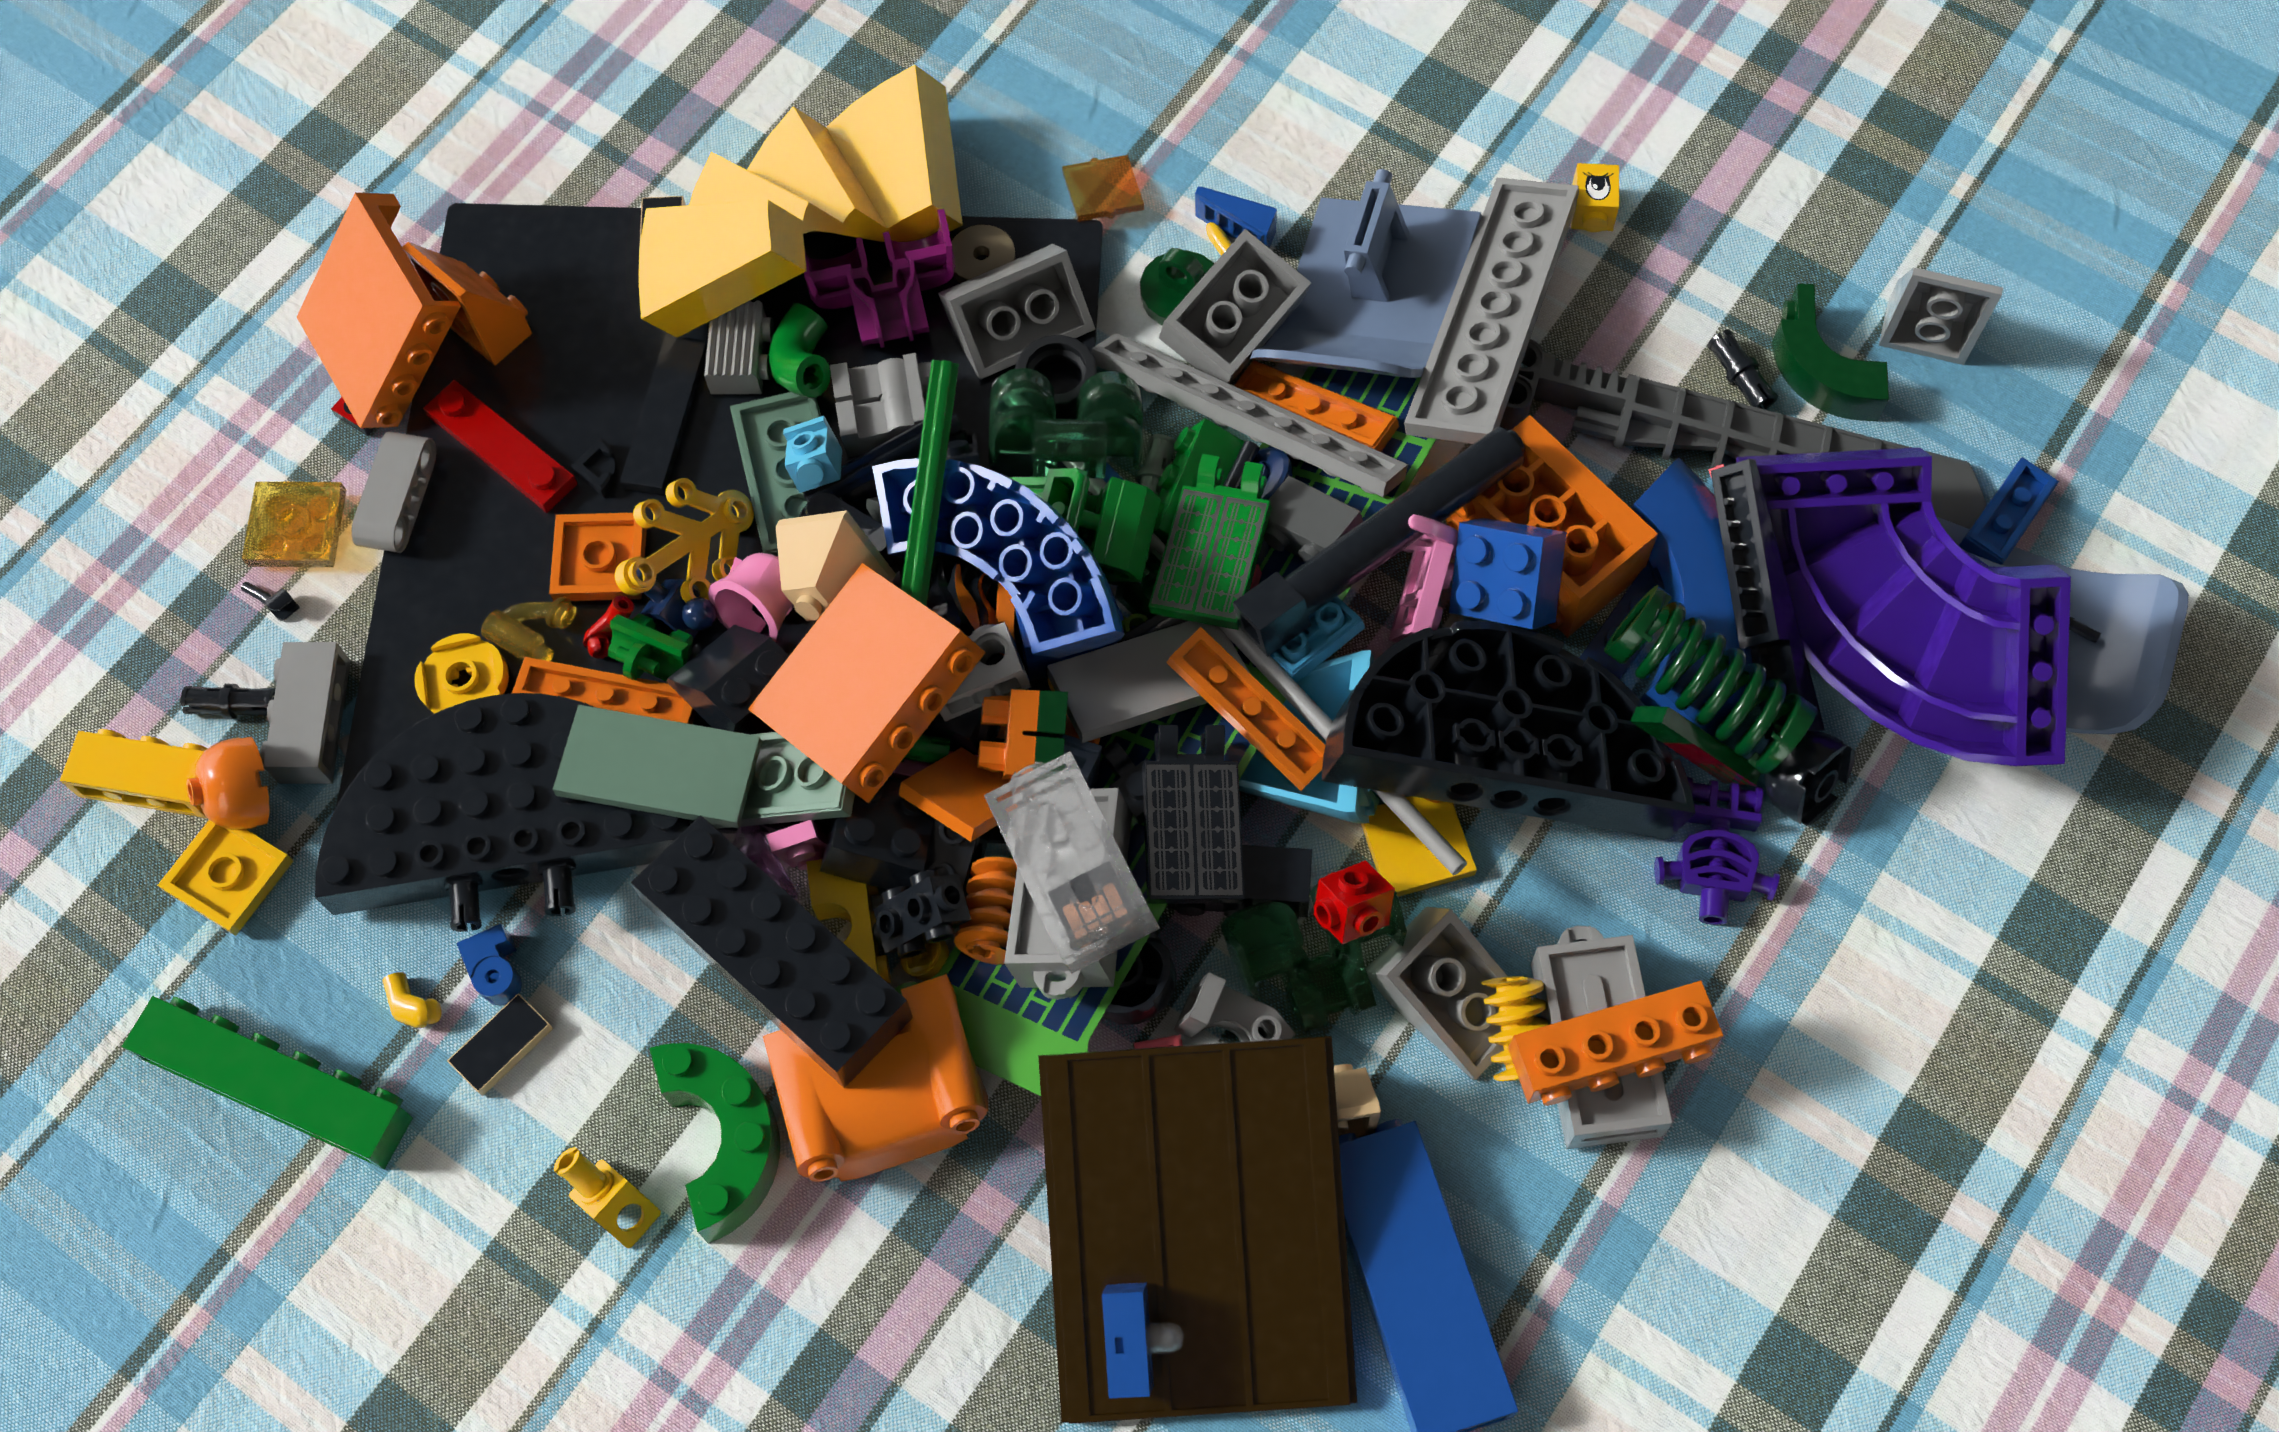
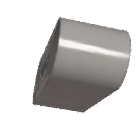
(394, 492)

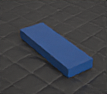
(2009, 512)

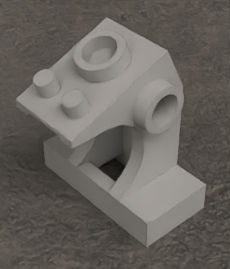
(1217, 1005)

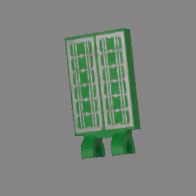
(1212, 546)

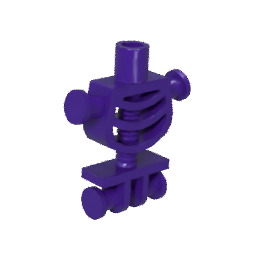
(1723, 873)

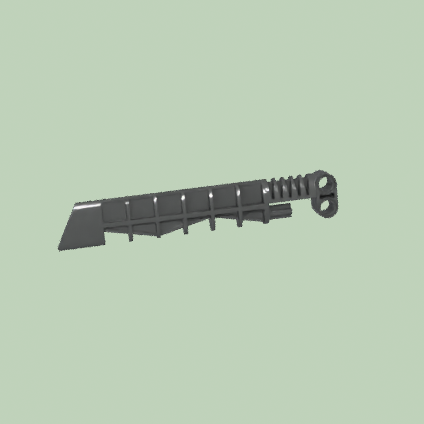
(1671, 417)

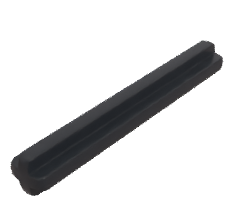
(860, 469)

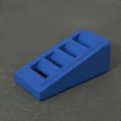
(1236, 214)

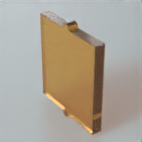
(1102, 188)

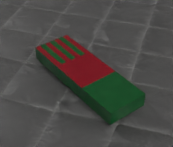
(1695, 745)

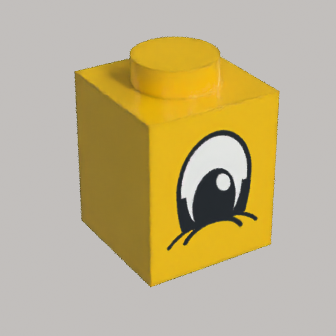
(1597, 197)

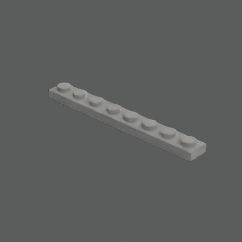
(1251, 415)

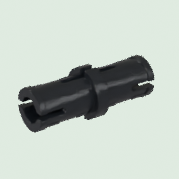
(1742, 370)
(226, 700)

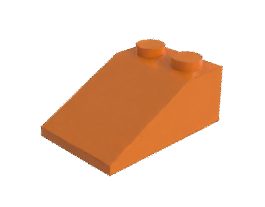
(486, 316)

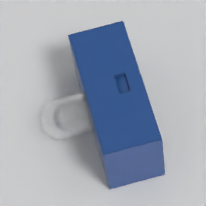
(1133, 1340)

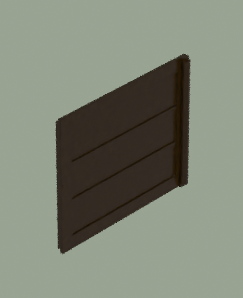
(1221, 1194)

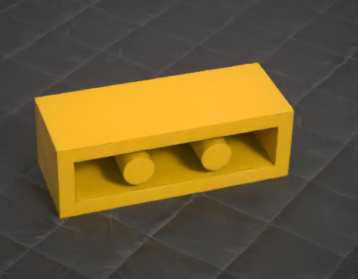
(132, 771)

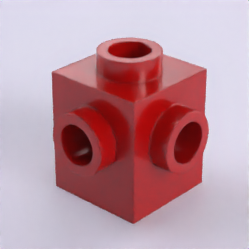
(1353, 902)

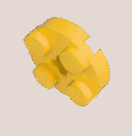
(455, 654)

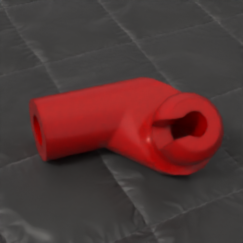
(599, 635)

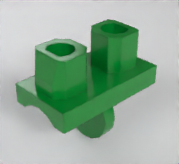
(646, 649)

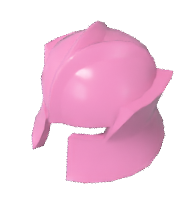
(749, 584)

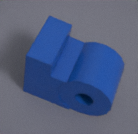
(487, 965)

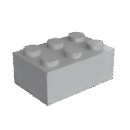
(1234, 308)

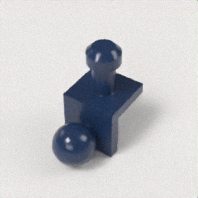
(669, 607)

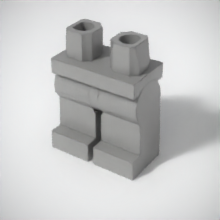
(879, 400)

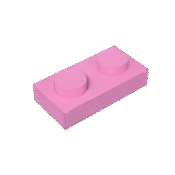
(798, 843)

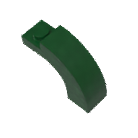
(1819, 374)

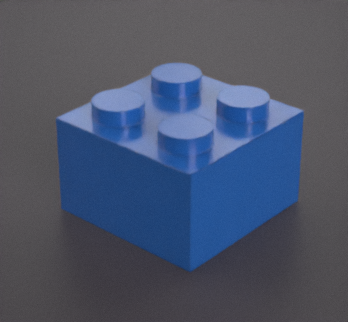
(1507, 572)

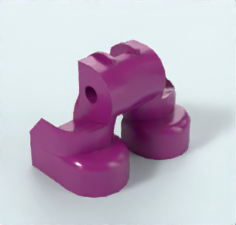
(890, 308)

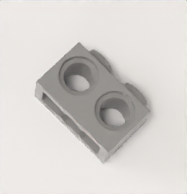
(989, 679)

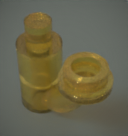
(509, 633)

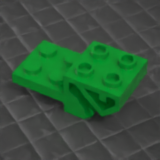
(1112, 524)

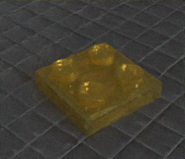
(294, 524)

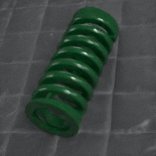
(1652, 614)

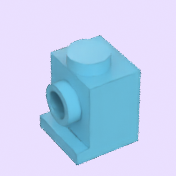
(812, 454)

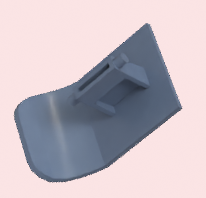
(1376, 284)
(2131, 665)

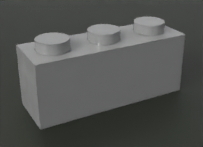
(306, 713)

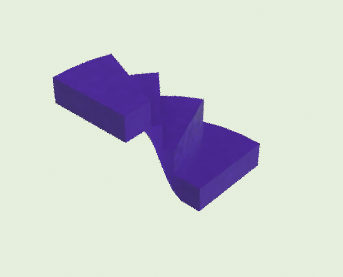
(1912, 621)

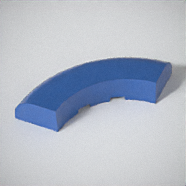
(1015, 542)
(1693, 573)

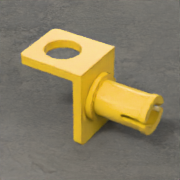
(604, 1194)

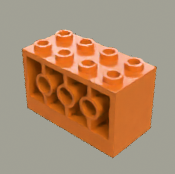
(1556, 491)

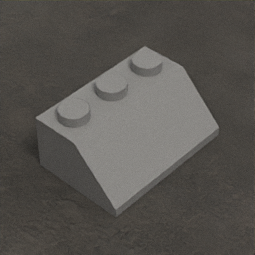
(1014, 306)

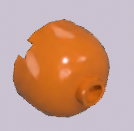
(230, 785)

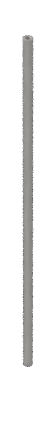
(1321, 723)

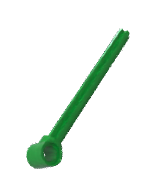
(929, 479)

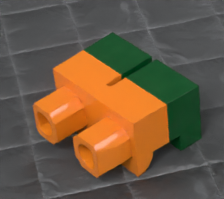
(1023, 714)

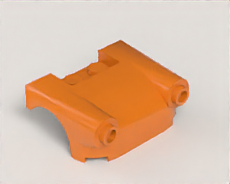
(901, 1107)

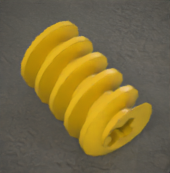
(1514, 1015)

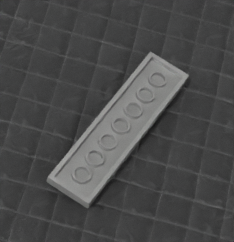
(1492, 311)

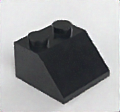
(729, 677)

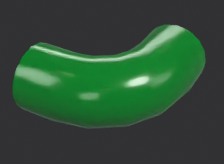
(792, 356)

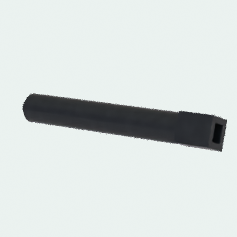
(1282, 606)

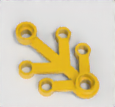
(694, 538)

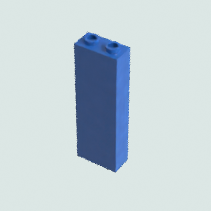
(1419, 1284)

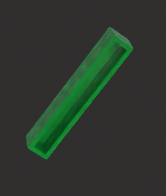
(269, 1081)

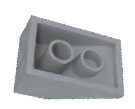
(1937, 315)
(1439, 987)

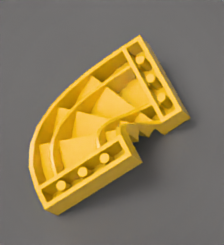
(865, 174)

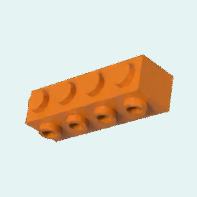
(1615, 1043)

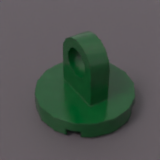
(1169, 281)

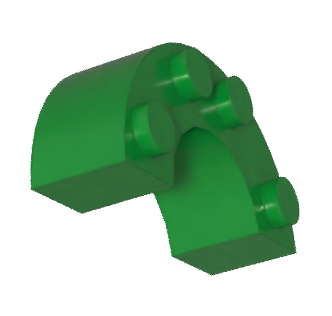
(749, 1133)

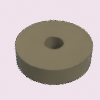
(980, 241)

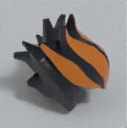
(961, 601)

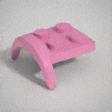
(1426, 577)

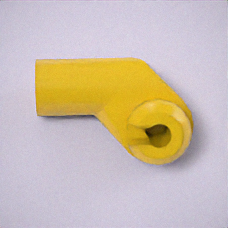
(407, 1007)

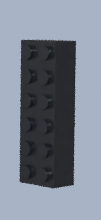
(773, 951)

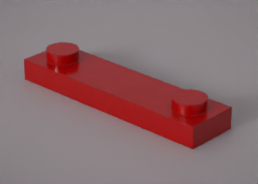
(500, 446)

